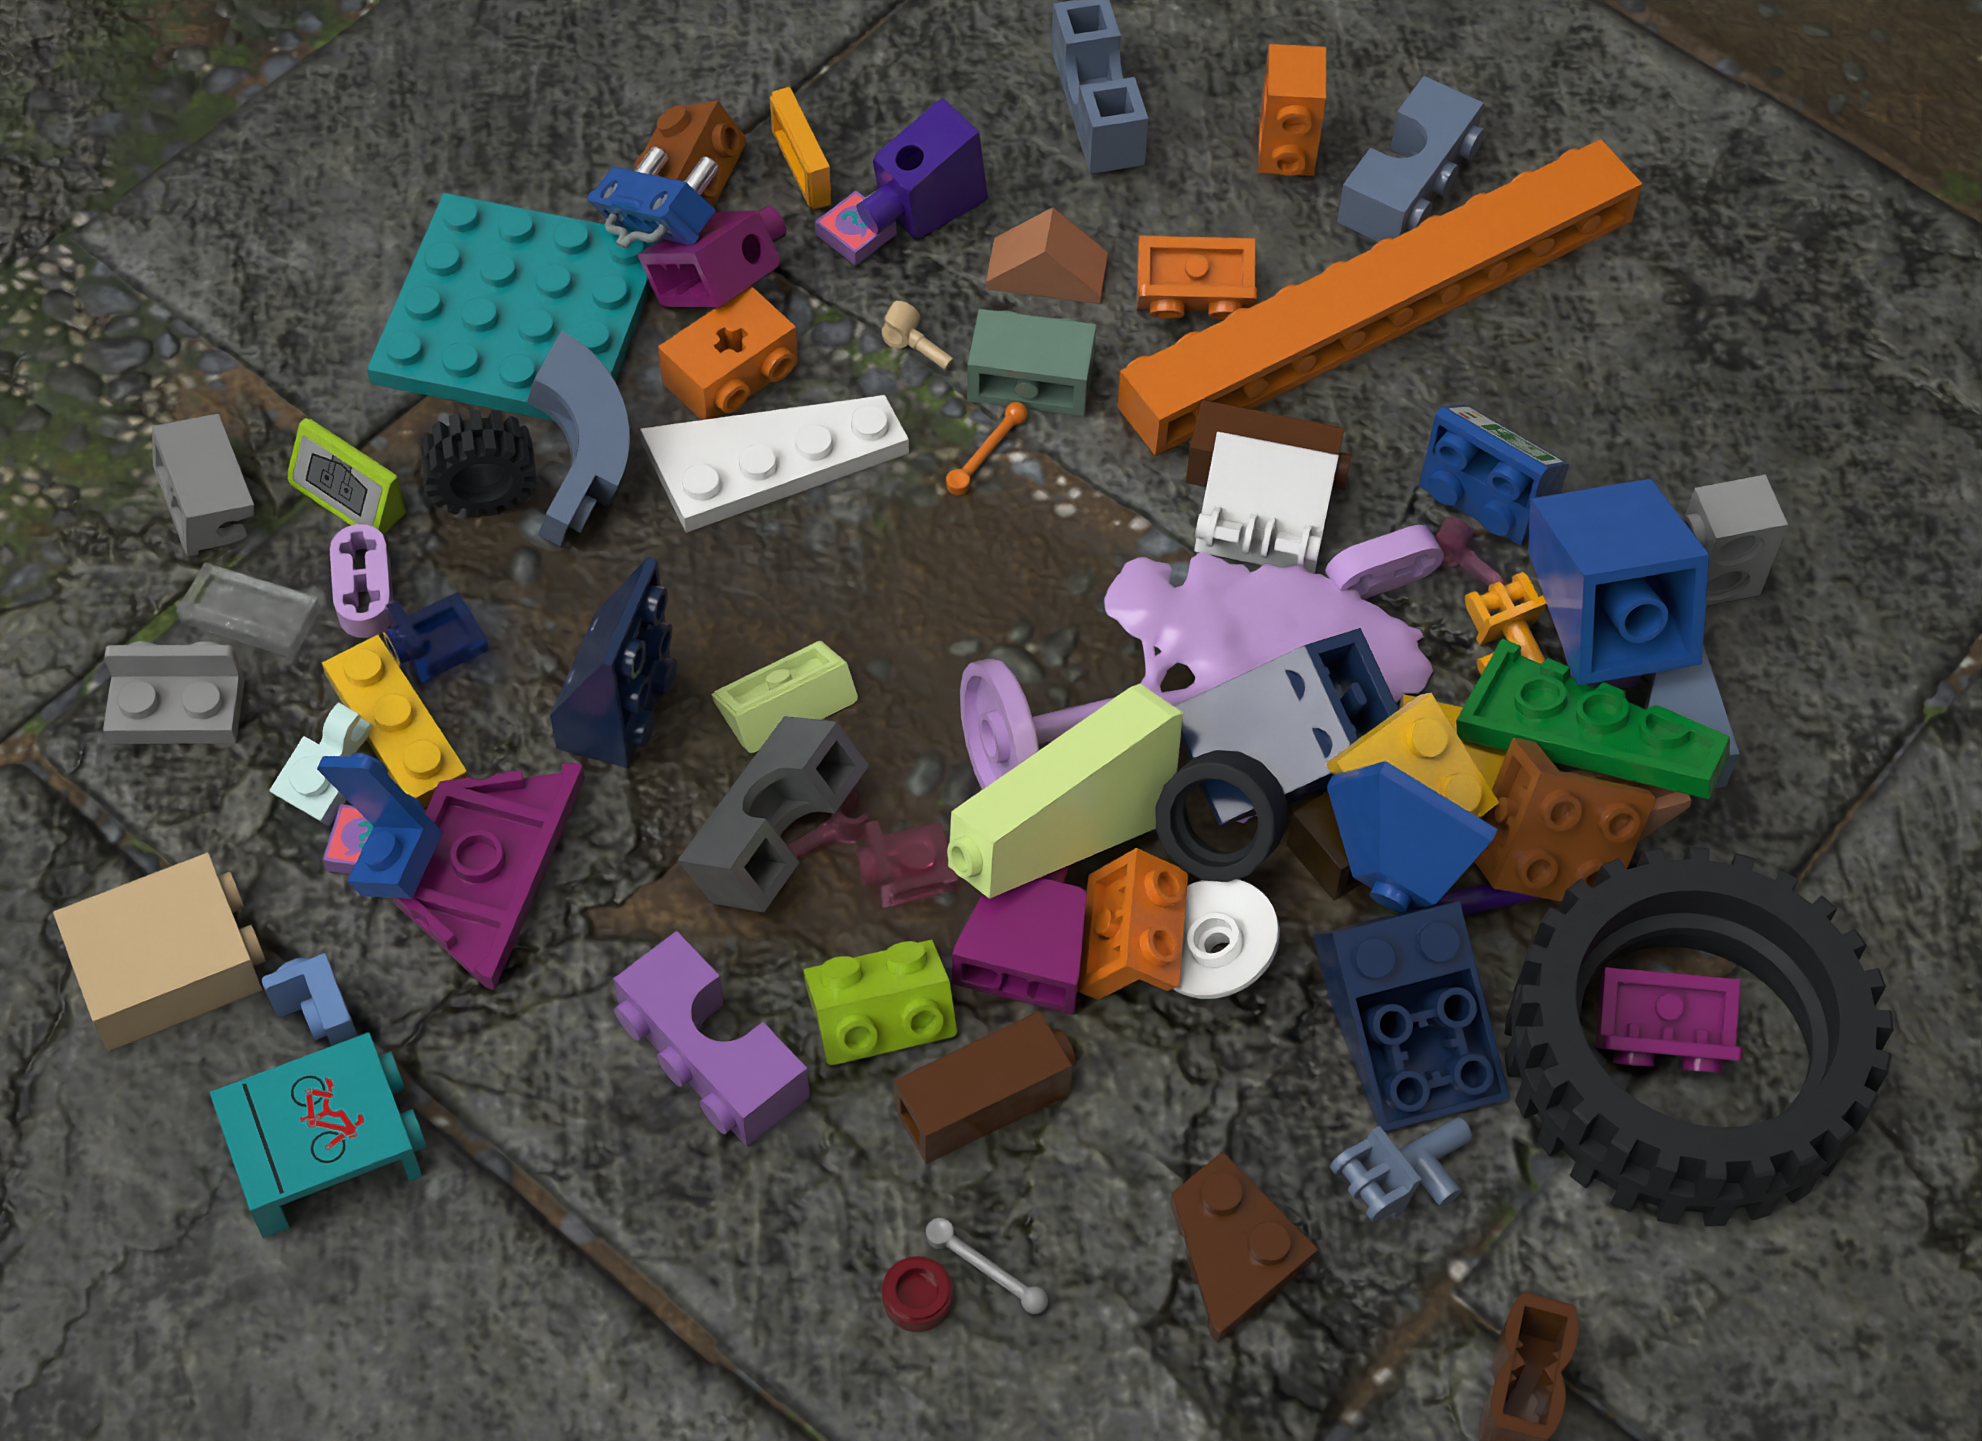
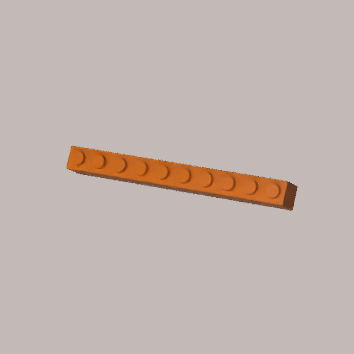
(1379, 294)

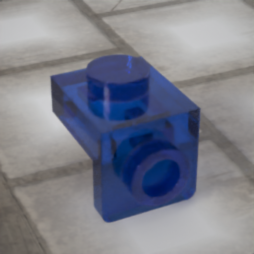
(434, 636)

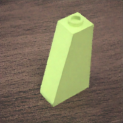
(1070, 796)

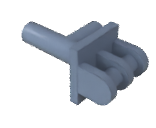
(1391, 1175)

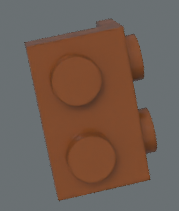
(697, 132)

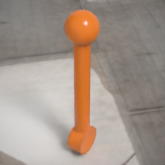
(959, 479)

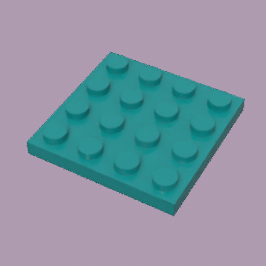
(495, 295)

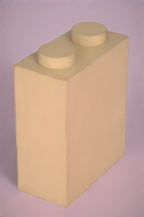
(160, 950)

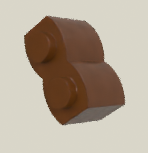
(1529, 1371)

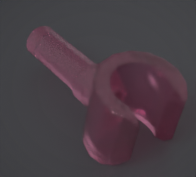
(1454, 539)
(837, 827)

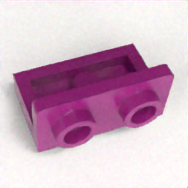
(1668, 1015)

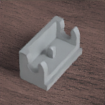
(201, 482)

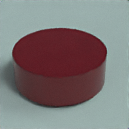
(917, 1293)

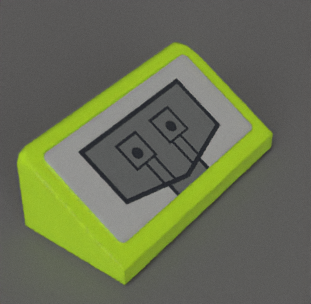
(344, 479)

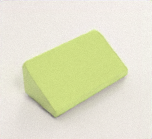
(801, 685)

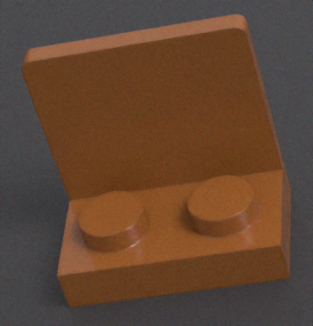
(1557, 825)

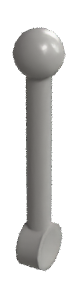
(941, 1235)

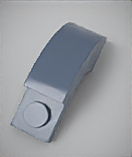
(592, 414)

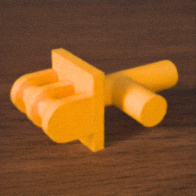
(1510, 620)

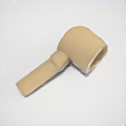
(900, 331)

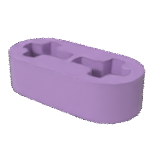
(1386, 561)
(349, 582)

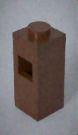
(1262, 426)
(984, 1086)

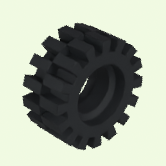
(478, 463)

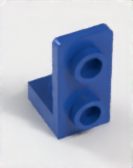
(401, 832)

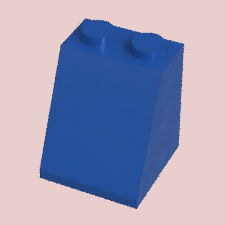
(1620, 580)

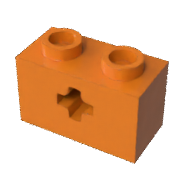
(729, 355)

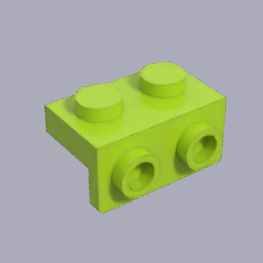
(881, 1001)

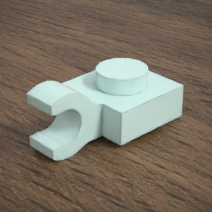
(302, 782)

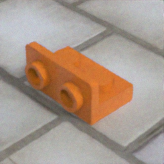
(1133, 925)

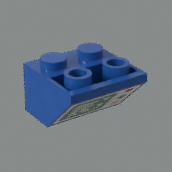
(1488, 470)

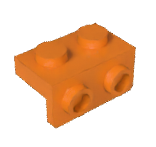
(1195, 275)

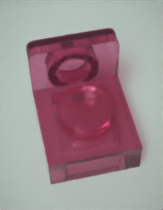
(906, 863)

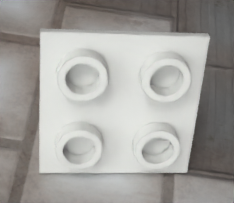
(1265, 502)

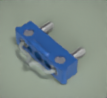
(654, 204)

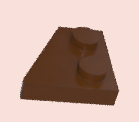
(1236, 1243)

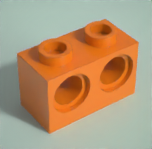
(1292, 109)

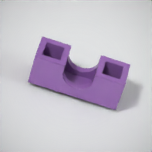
(742, 1081)

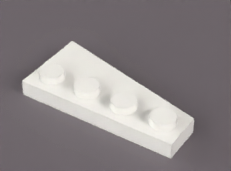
(760, 457)

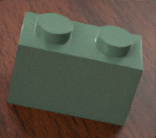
(1031, 362)

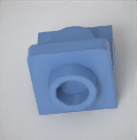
(314, 989)

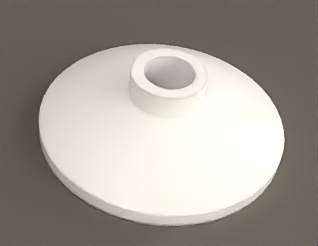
(1226, 914)

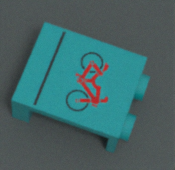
(315, 1126)

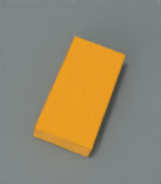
(800, 148)

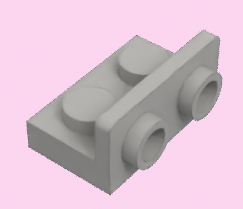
(173, 694)

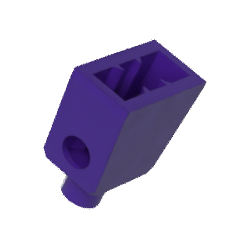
(927, 174)

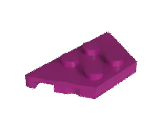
(489, 862)

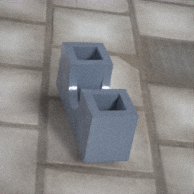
(1102, 103)
(1396, 194)

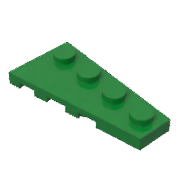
(1589, 725)

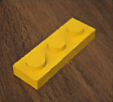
(402, 728)

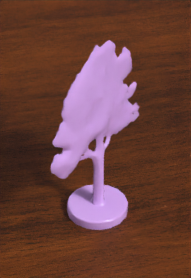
(1213, 623)

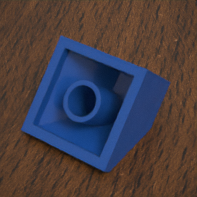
(1404, 835)

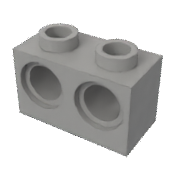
(1741, 532)

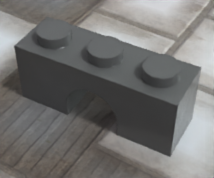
(796, 772)

